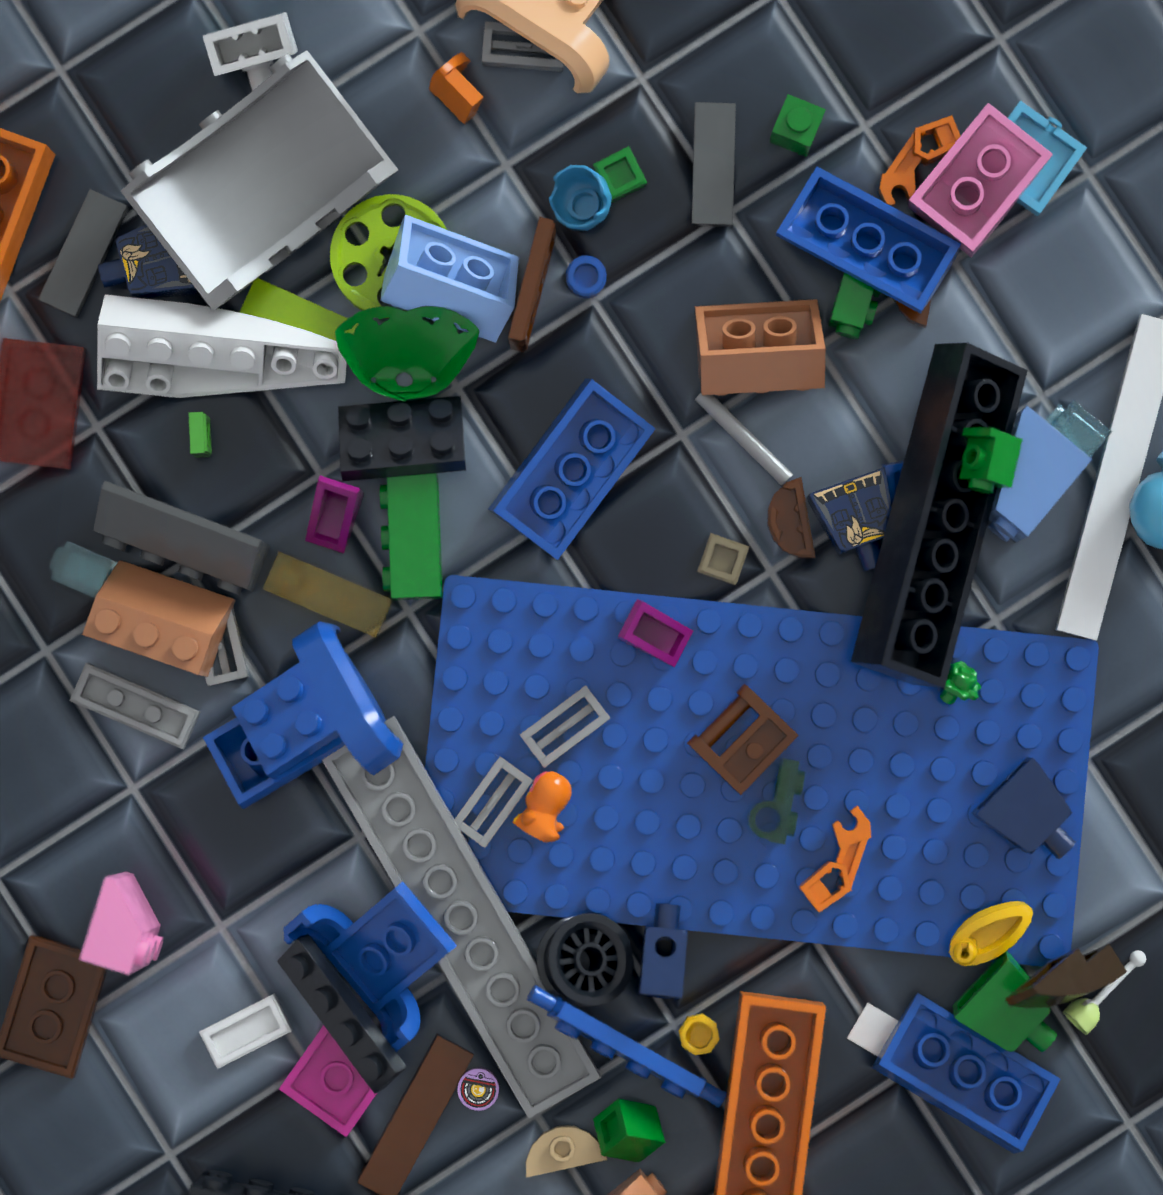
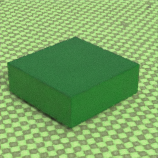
(621, 173)

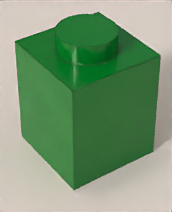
(797, 125)

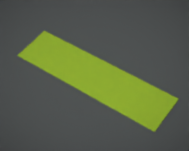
(287, 308)

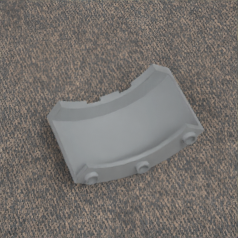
(259, 179)

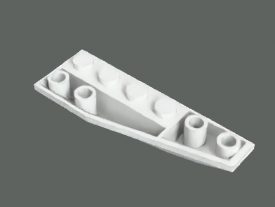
(205, 352)

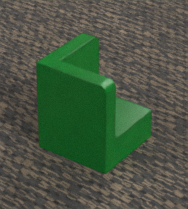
(628, 1130)

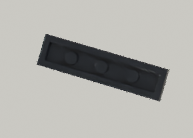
(341, 1013)

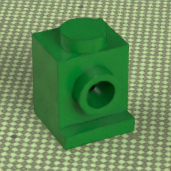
(853, 307)
(989, 459)

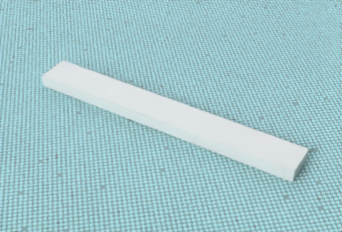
(1115, 484)

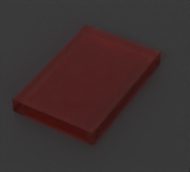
(39, 402)

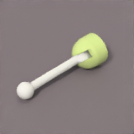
(1085, 1012)

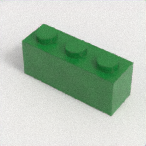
(412, 537)

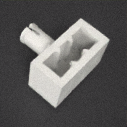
(251, 47)

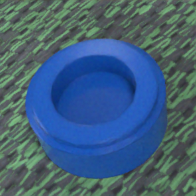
(586, 276)

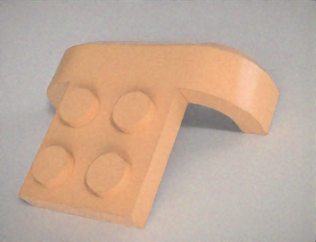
(555, 28)

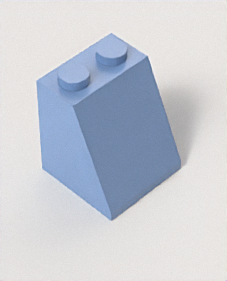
(1042, 475)

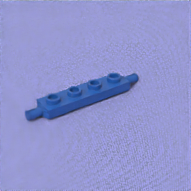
(611, 1042)

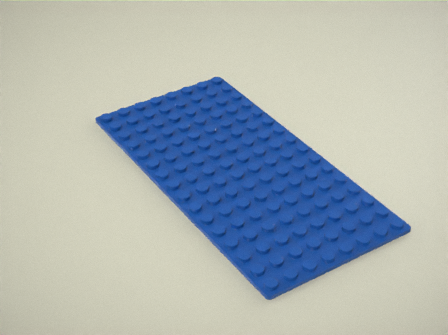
(667, 829)

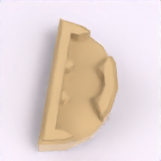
(562, 1149)

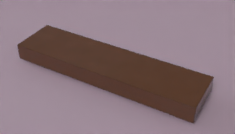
(415, 1117)

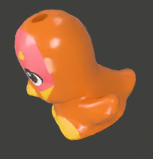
(544, 802)

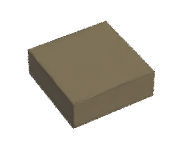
(723, 559)

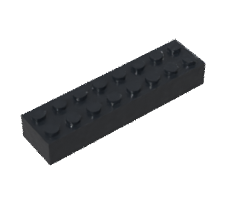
(936, 519)

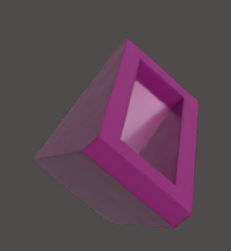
(333, 514)
(655, 633)

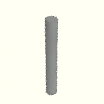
(744, 437)

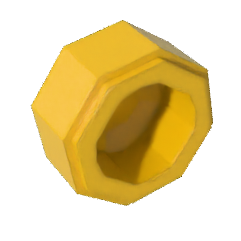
(698, 1034)

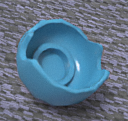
(580, 198)

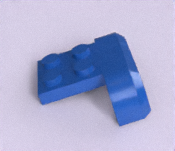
(313, 707)
(380, 954)

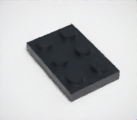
(401, 438)

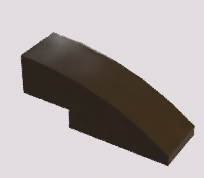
(1068, 978)

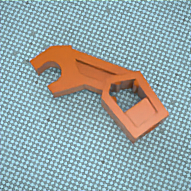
(902, 173)
(851, 849)

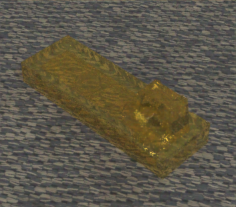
(327, 594)

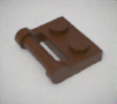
(752, 749)

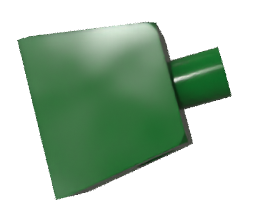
(989, 1014)

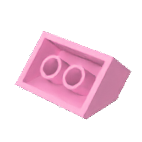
(122, 927)

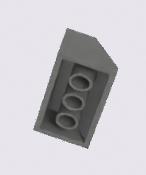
(180, 537)

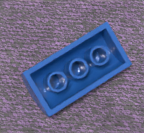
(243, 769)

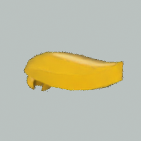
(990, 933)

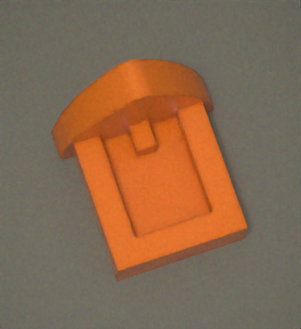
(455, 89)

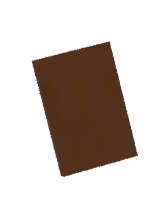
(532, 285)
(51, 1007)

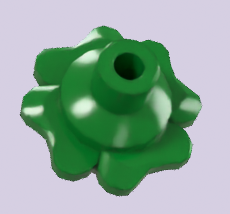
(960, 684)

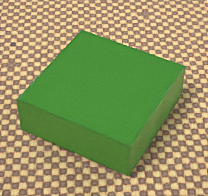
(200, 434)

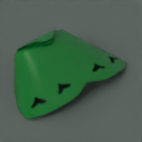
(406, 346)

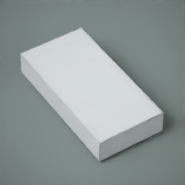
(246, 1031)

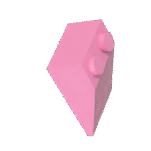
(979, 179)

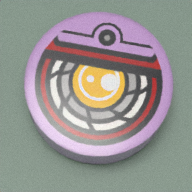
(478, 1088)

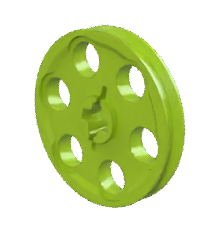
(369, 254)

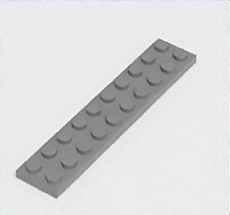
(491, 961)

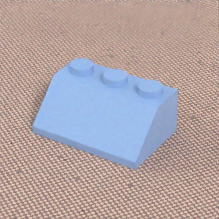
(452, 273)

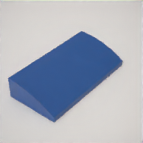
(869, 240)
(572, 468)
(966, 1074)

